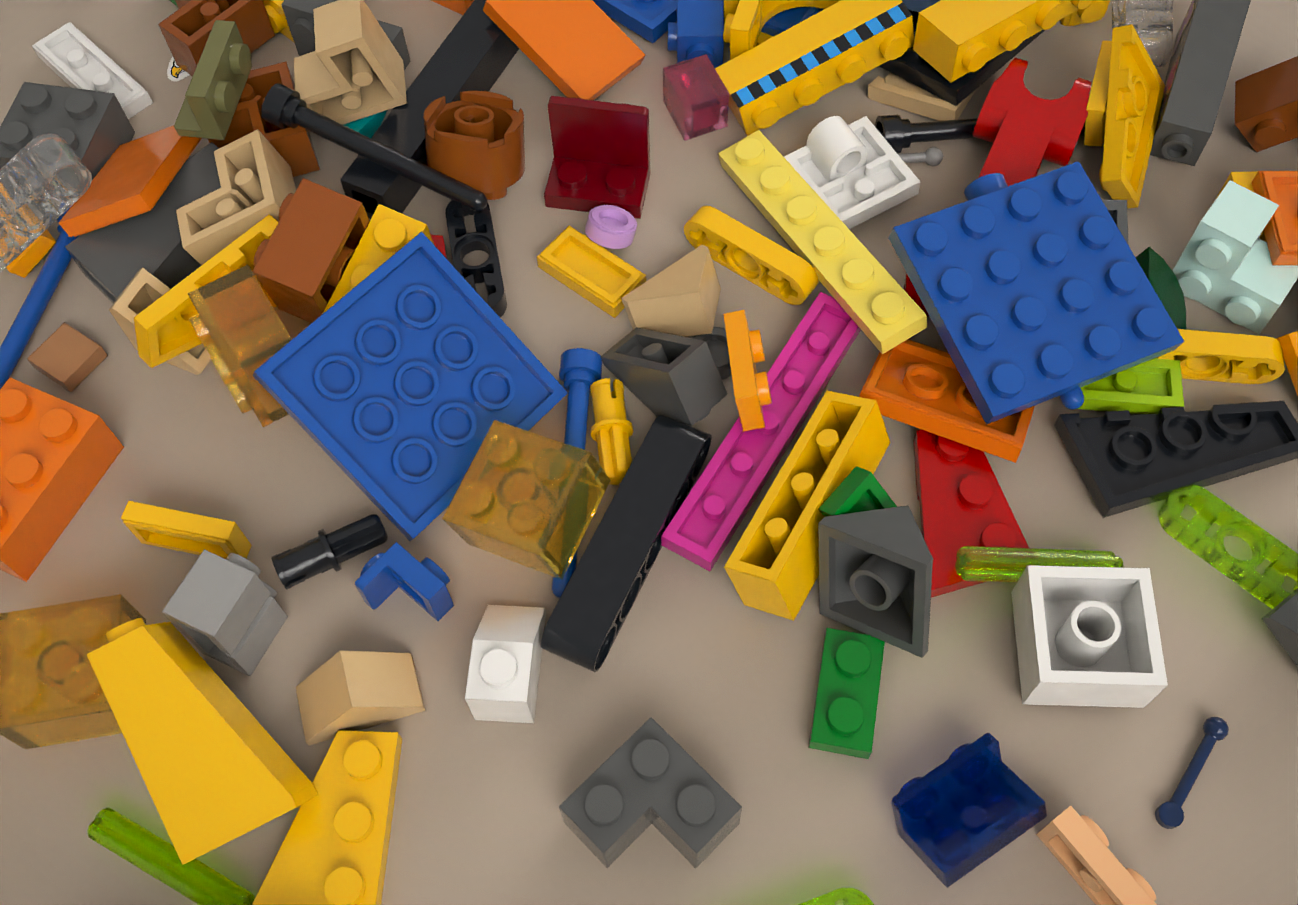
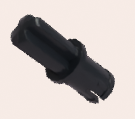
(329, 550)

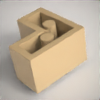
(352, 67)
(252, 186)

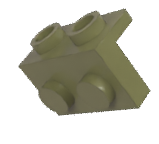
(215, 84)

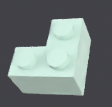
(1230, 265)

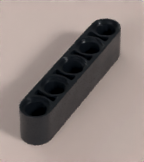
(625, 544)

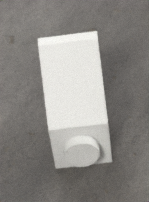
(506, 664)

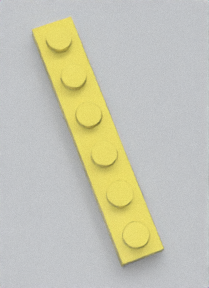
(824, 241)

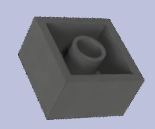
(85, 119)

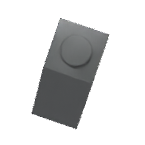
(667, 373)

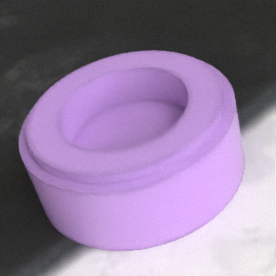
(610, 226)

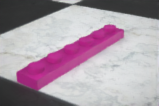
(749, 457)

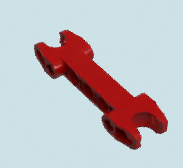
(1025, 130)

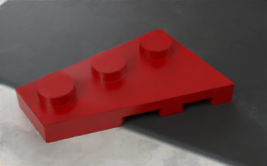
(959, 506)

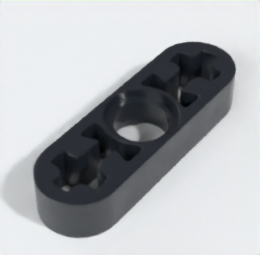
(483, 240)

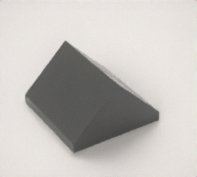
(877, 576)

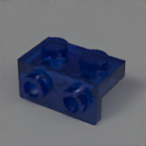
(965, 810)

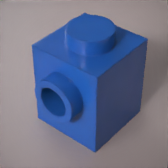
(698, 30)

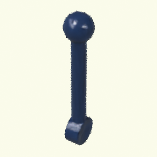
(1170, 813)

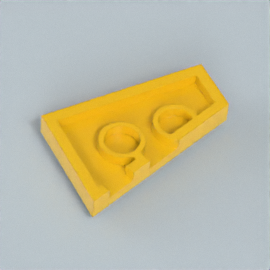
(1131, 116)
(165, 326)
(342, 834)

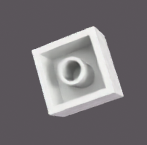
(1087, 636)

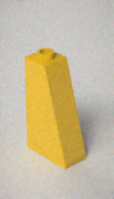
(193, 740)

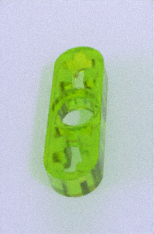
(1264, 546)

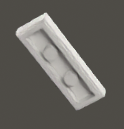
(89, 68)

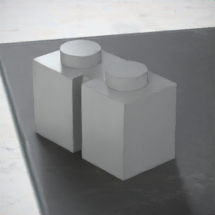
(227, 610)

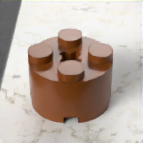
(477, 141)

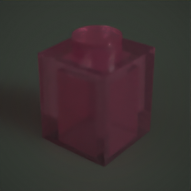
(695, 97)

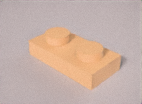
(1084, 853)

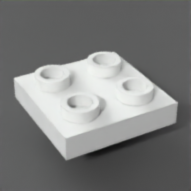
(854, 169)

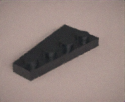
(1147, 456)

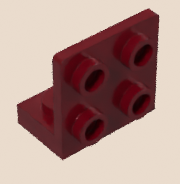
(598, 155)

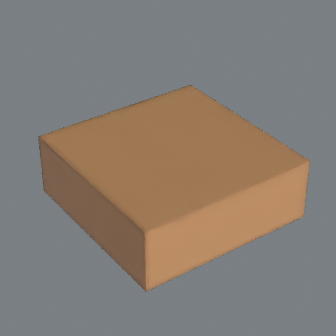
(67, 357)

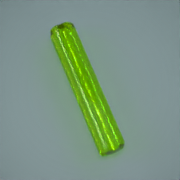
(1008, 564)
(161, 861)

